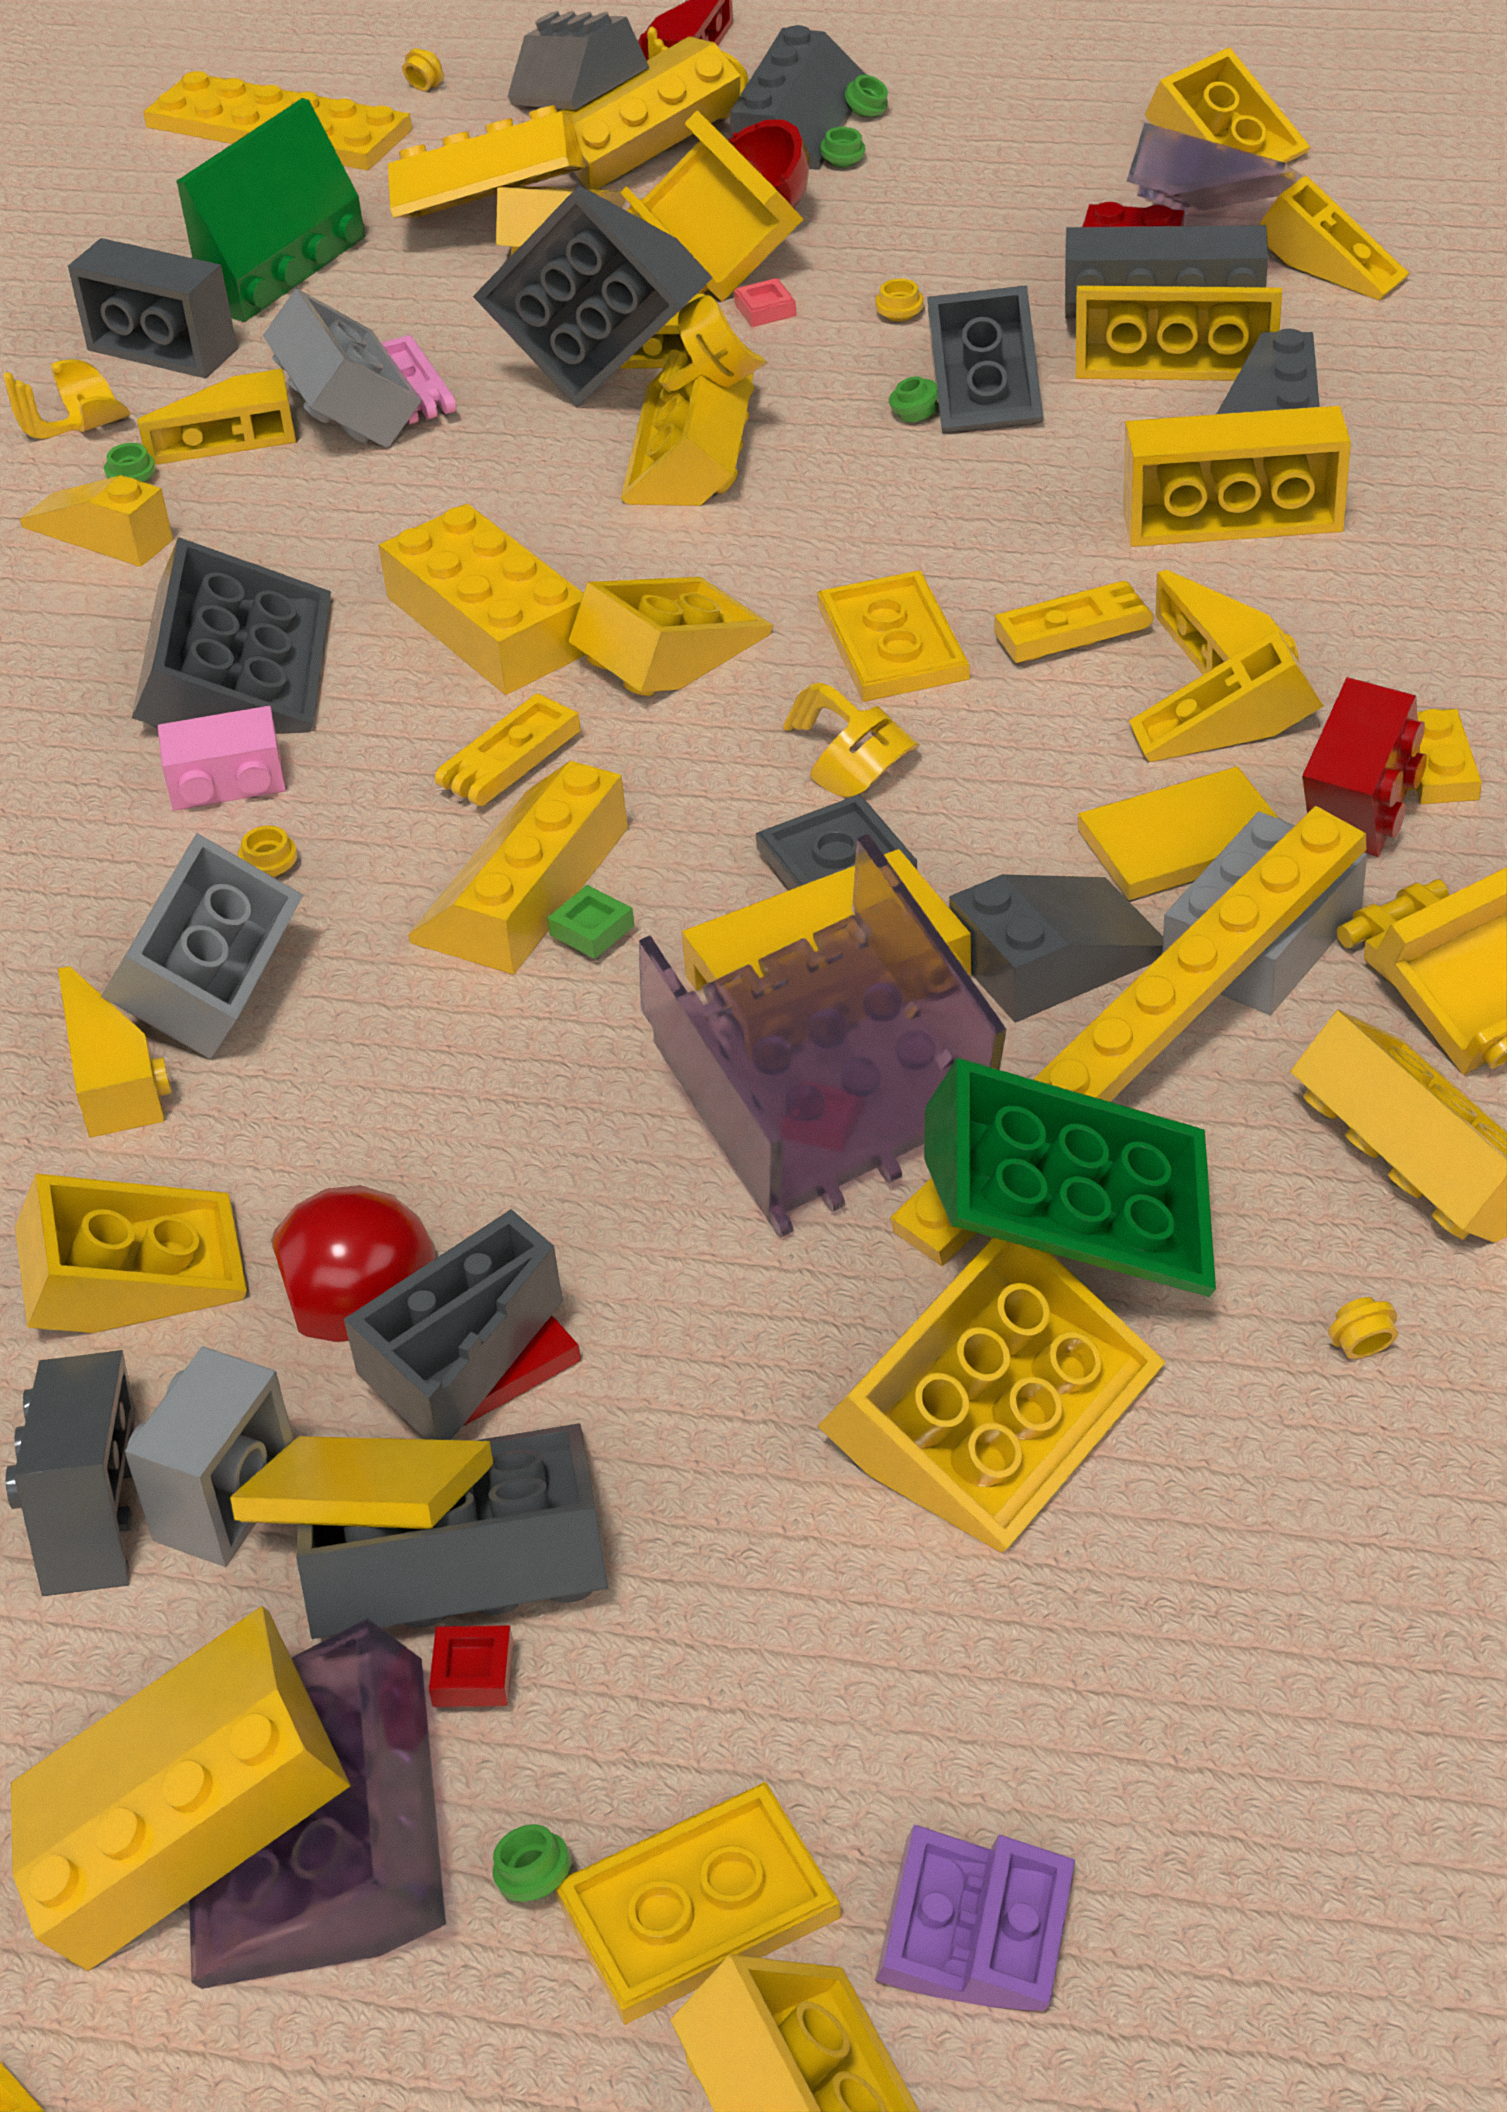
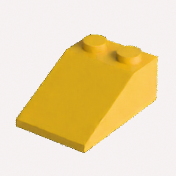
(1226, 106)
(527, 207)
(662, 630)
(123, 1253)

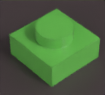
(591, 921)

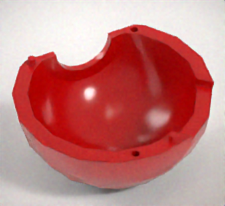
(777, 154)
(344, 1253)

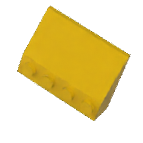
(994, 1393)
(169, 1793)

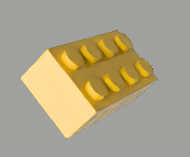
(1235, 476)
(483, 597)

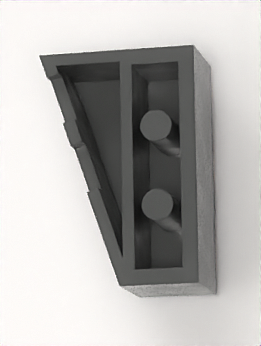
(1276, 375)
(456, 1325)
(74, 1471)

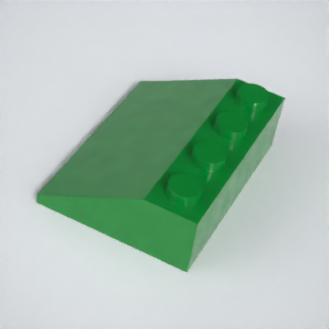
(271, 209)
(1072, 1175)

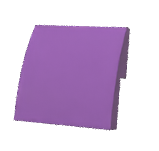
(976, 1921)

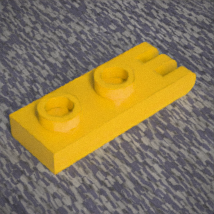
(1071, 621)
(508, 749)

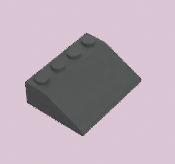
(590, 290)
(231, 641)
(509, 1541)

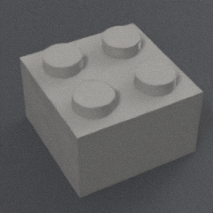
(202, 1446)

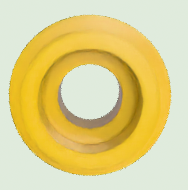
(422, 69)
(899, 299)
(268, 850)
(1364, 1327)

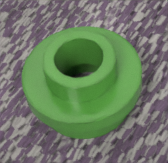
(867, 96)
(842, 146)
(914, 399)
(129, 461)
(530, 1863)

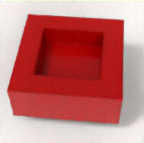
(471, 1666)

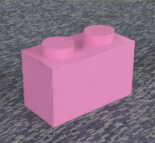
(221, 758)

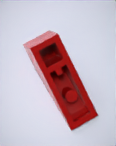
(693, 18)

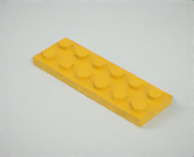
(232, 108)

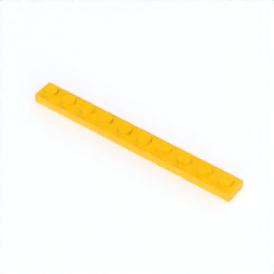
(1173, 989)

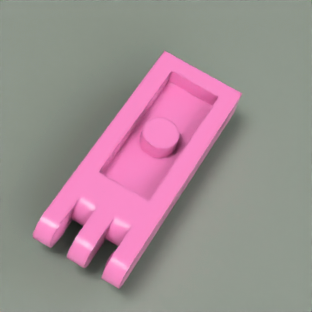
(421, 377)

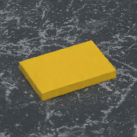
(892, 635)
(1171, 831)
(362, 1482)
(692, 1896)

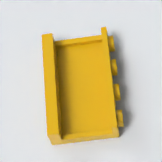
(718, 209)
(773, 923)
(1454, 970)

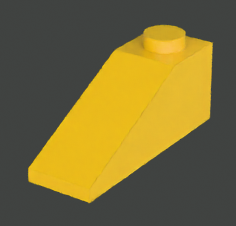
(1323, 240)
(221, 419)
(107, 517)
(1209, 623)
(1230, 705)
(110, 1061)

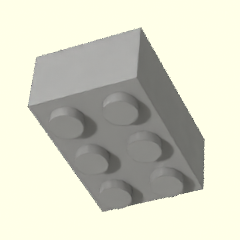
(341, 370)
(203, 946)
(1294, 951)

